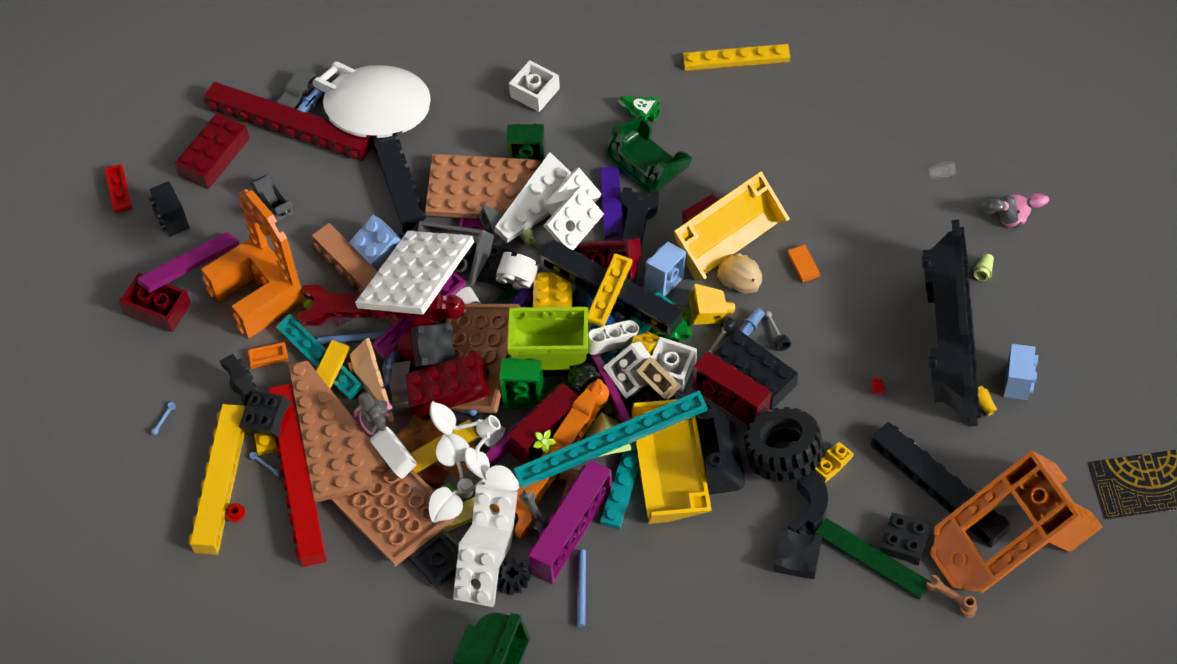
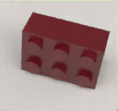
(160, 307)

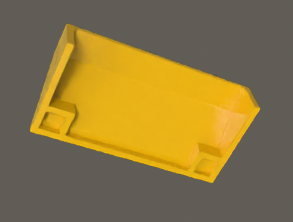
(729, 225)
(672, 469)

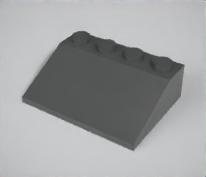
(476, 256)

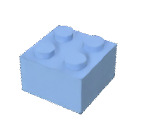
(375, 241)
(665, 269)
(1020, 372)

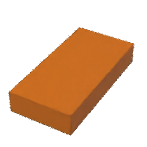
(803, 263)
(268, 355)

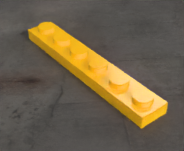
(736, 57)

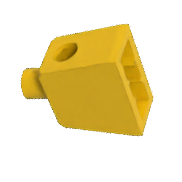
(708, 305)

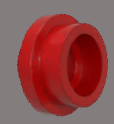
(878, 385)
(237, 517)

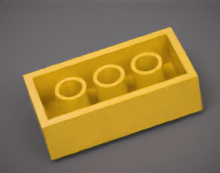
(552, 291)

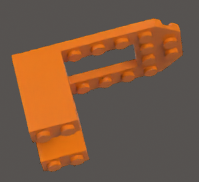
(256, 262)
(1039, 491)

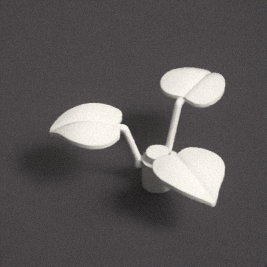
(488, 429)
(446, 504)

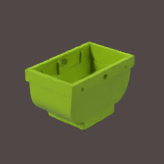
(549, 334)

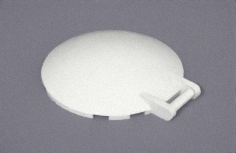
(373, 99)

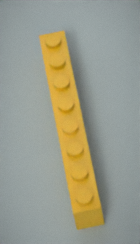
(219, 481)

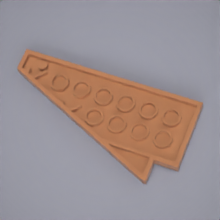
(334, 443)

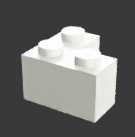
(624, 369)

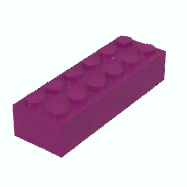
(570, 521)

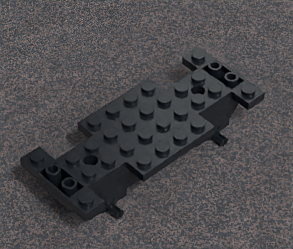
(954, 360)

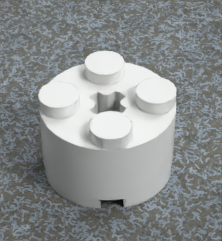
(517, 270)

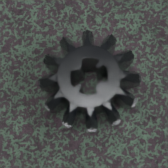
(521, 577)

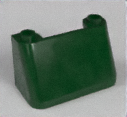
(641, 158)

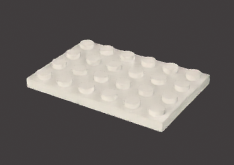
(415, 272)

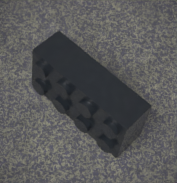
(760, 365)

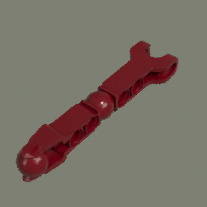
(344, 306)

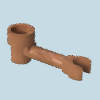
(568, 475)
(967, 604)

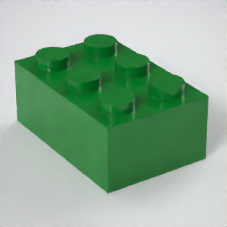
(521, 383)

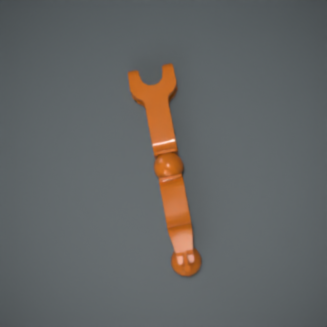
(581, 416)

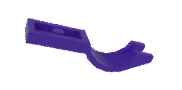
(611, 201)

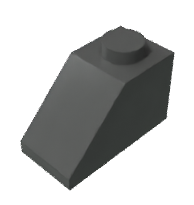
(489, 218)

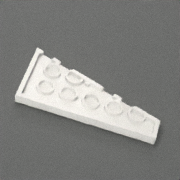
(528, 205)

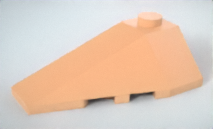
(366, 371)

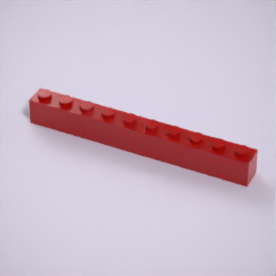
(298, 483)

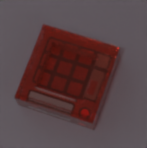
(435, 476)

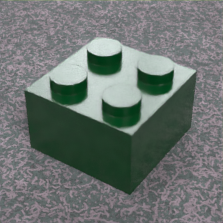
(526, 141)

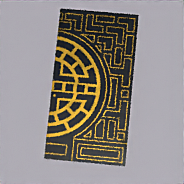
(1136, 484)

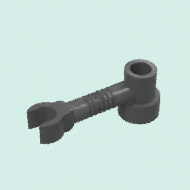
(541, 521)

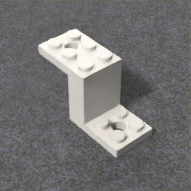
(573, 209)
(485, 545)

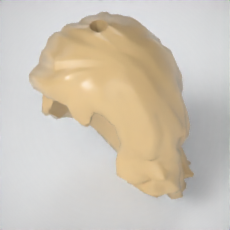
(738, 273)

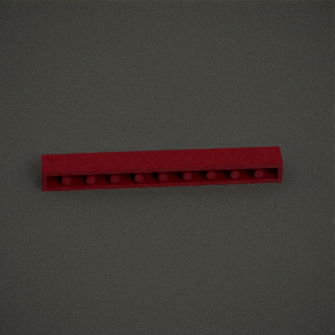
(286, 121)

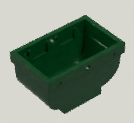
(494, 641)

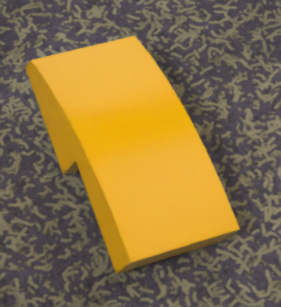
(833, 461)

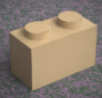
(658, 378)

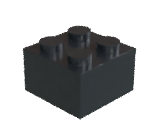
(168, 209)

